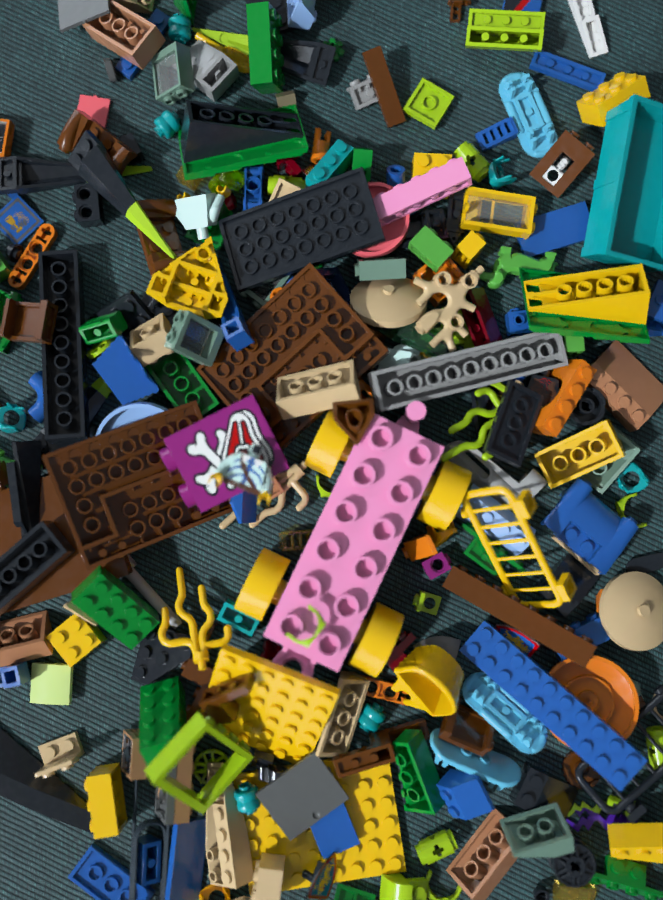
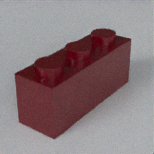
(481, 322)

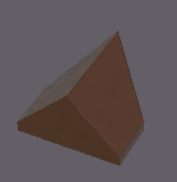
(354, 417)

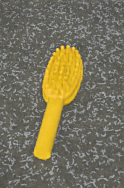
(234, 54)

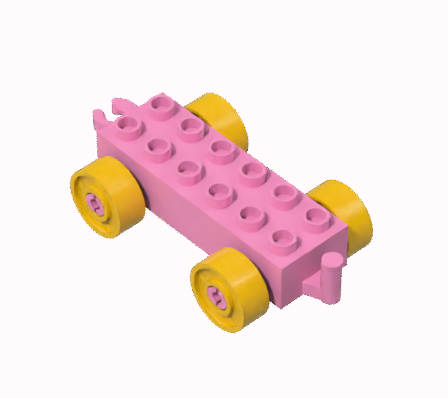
(354, 543)

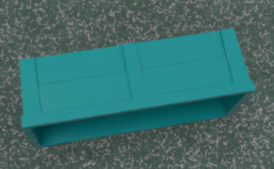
(628, 189)

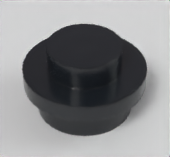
(14, 252)

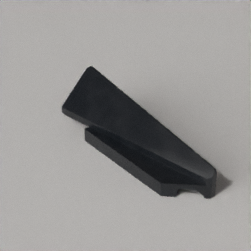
(25, 484)

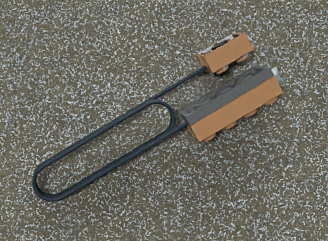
(166, 806)

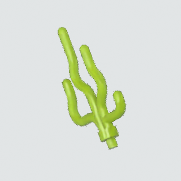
(466, 421)

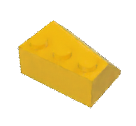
(636, 841)

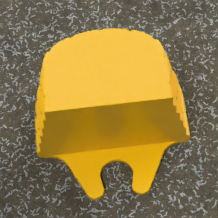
(431, 680)

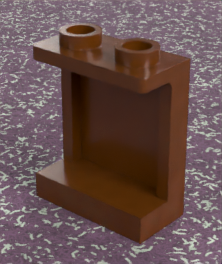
(29, 321)
(467, 731)

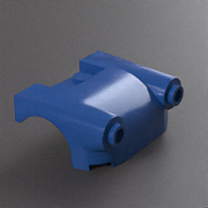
(590, 526)

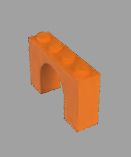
(574, 381)

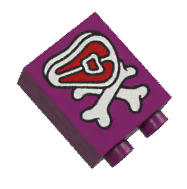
(206, 443)

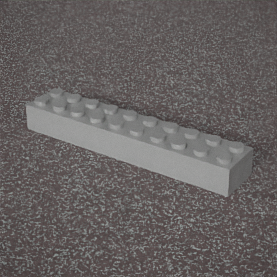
(466, 369)

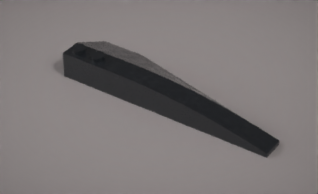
(39, 794)

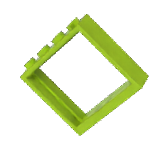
(180, 745)

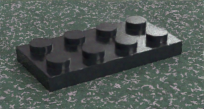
(513, 423)

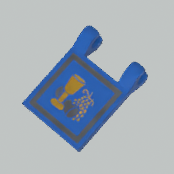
(18, 220)

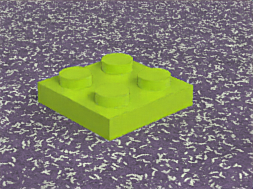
(428, 103)

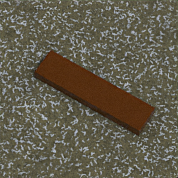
(383, 86)

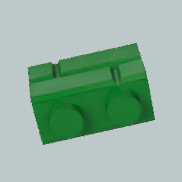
(103, 328)

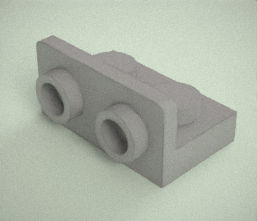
(362, 92)

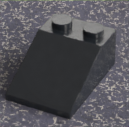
(582, 577)
(542, 788)

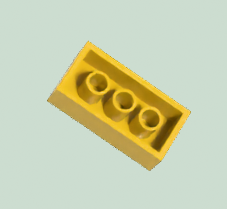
(580, 454)

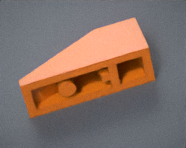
(419, 547)

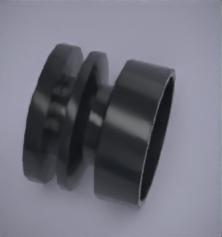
(578, 873)

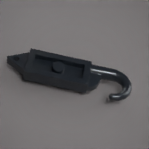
(454, 214)

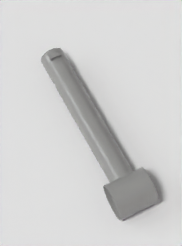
(150, 595)

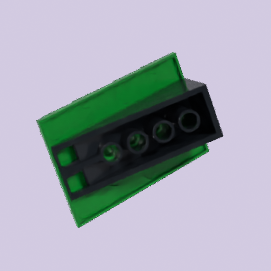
(233, 137)

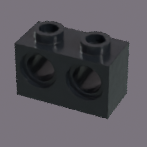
(83, 206)

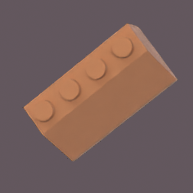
(25, 638)
(483, 859)

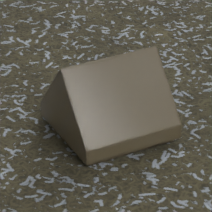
(285, 98)

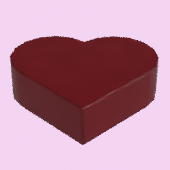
(231, 202)
(270, 650)

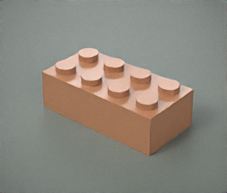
(126, 34)

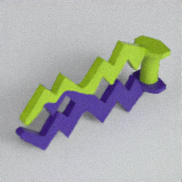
(595, 816)

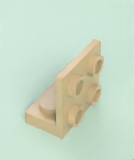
(60, 754)

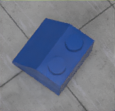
(464, 795)

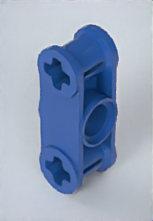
(253, 179)

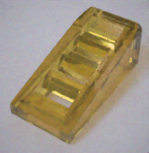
(282, 539)

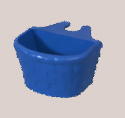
(124, 372)

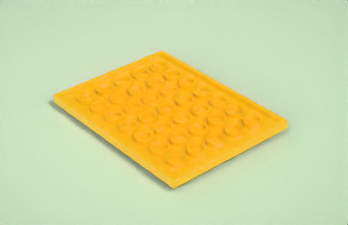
(372, 814)

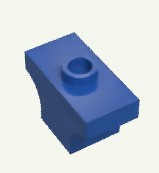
(655, 308)

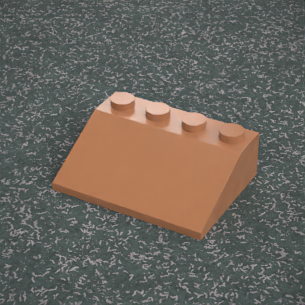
(627, 386)

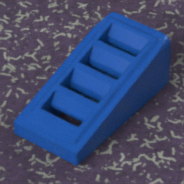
(513, 132)

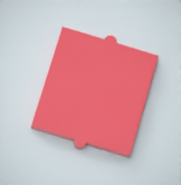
(95, 107)

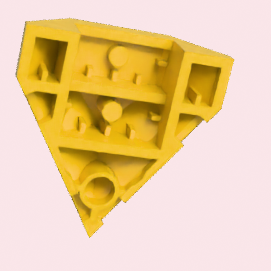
(192, 283)

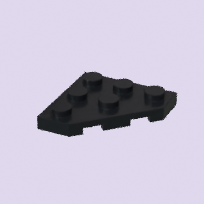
(132, 310)
(158, 660)

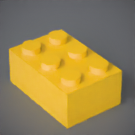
(610, 94)
(106, 800)

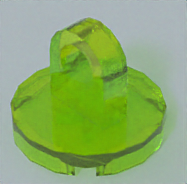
(232, 179)

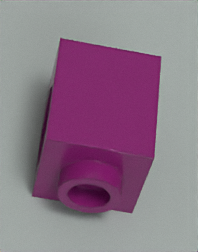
(427, 565)

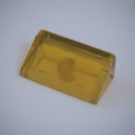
(563, 892)

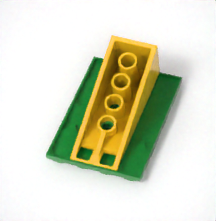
(588, 304)

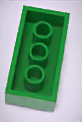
(265, 48)
(183, 383)
(115, 607)
(160, 716)

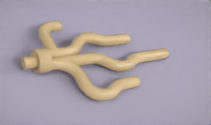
(288, 479)

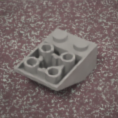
(212, 70)

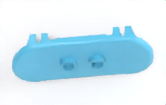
(529, 113)
(504, 713)
(491, 767)

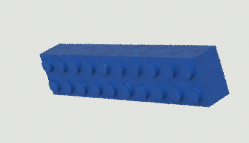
(554, 705)

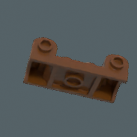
(81, 121)
(162, 215)

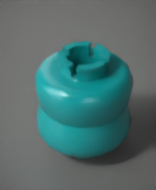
(179, 28)
(167, 124)
(371, 717)
(246, 798)

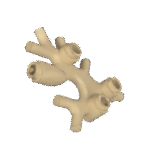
(456, 300)

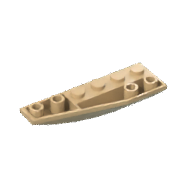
(227, 839)

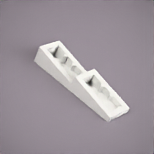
(589, 27)

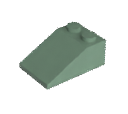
(604, 476)
(538, 833)

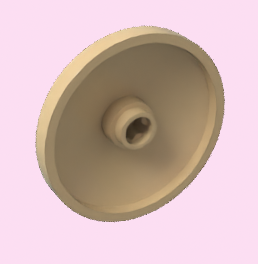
(387, 302)
(633, 611)

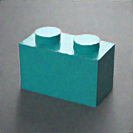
(237, 619)

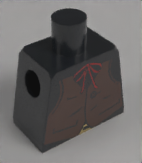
(544, 386)

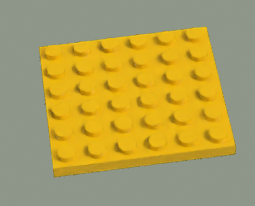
(282, 710)

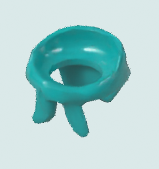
(498, 181)
(12, 428)
(643, 479)

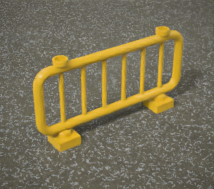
(523, 507)

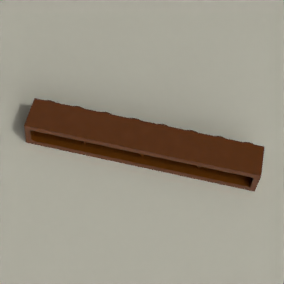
(519, 616)

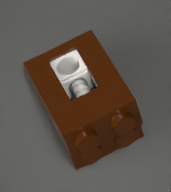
(575, 150)

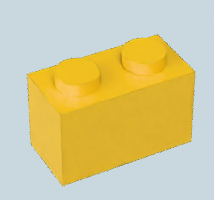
(468, 249)

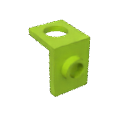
(419, 600)

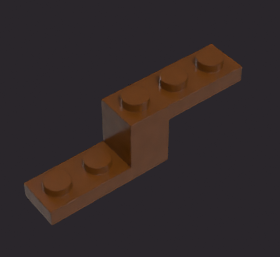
(201, 678)
(220, 699)
(378, 752)

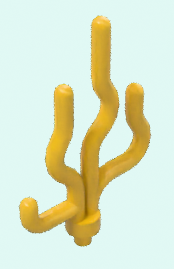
(198, 645)

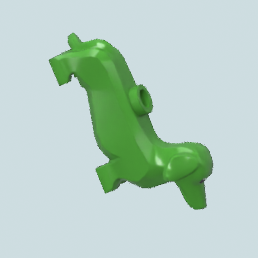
(509, 265)

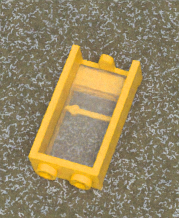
(498, 212)

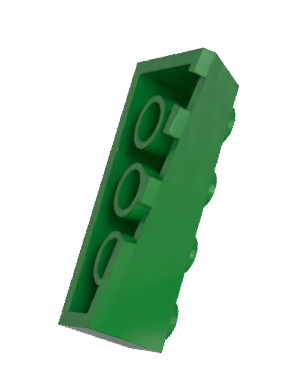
(417, 773)

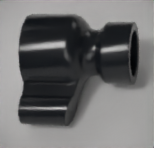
(269, 773)

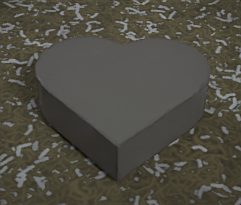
(110, 69)

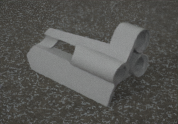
(497, 477)

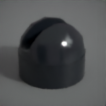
(541, 893)

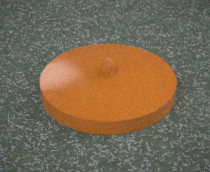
(603, 689)

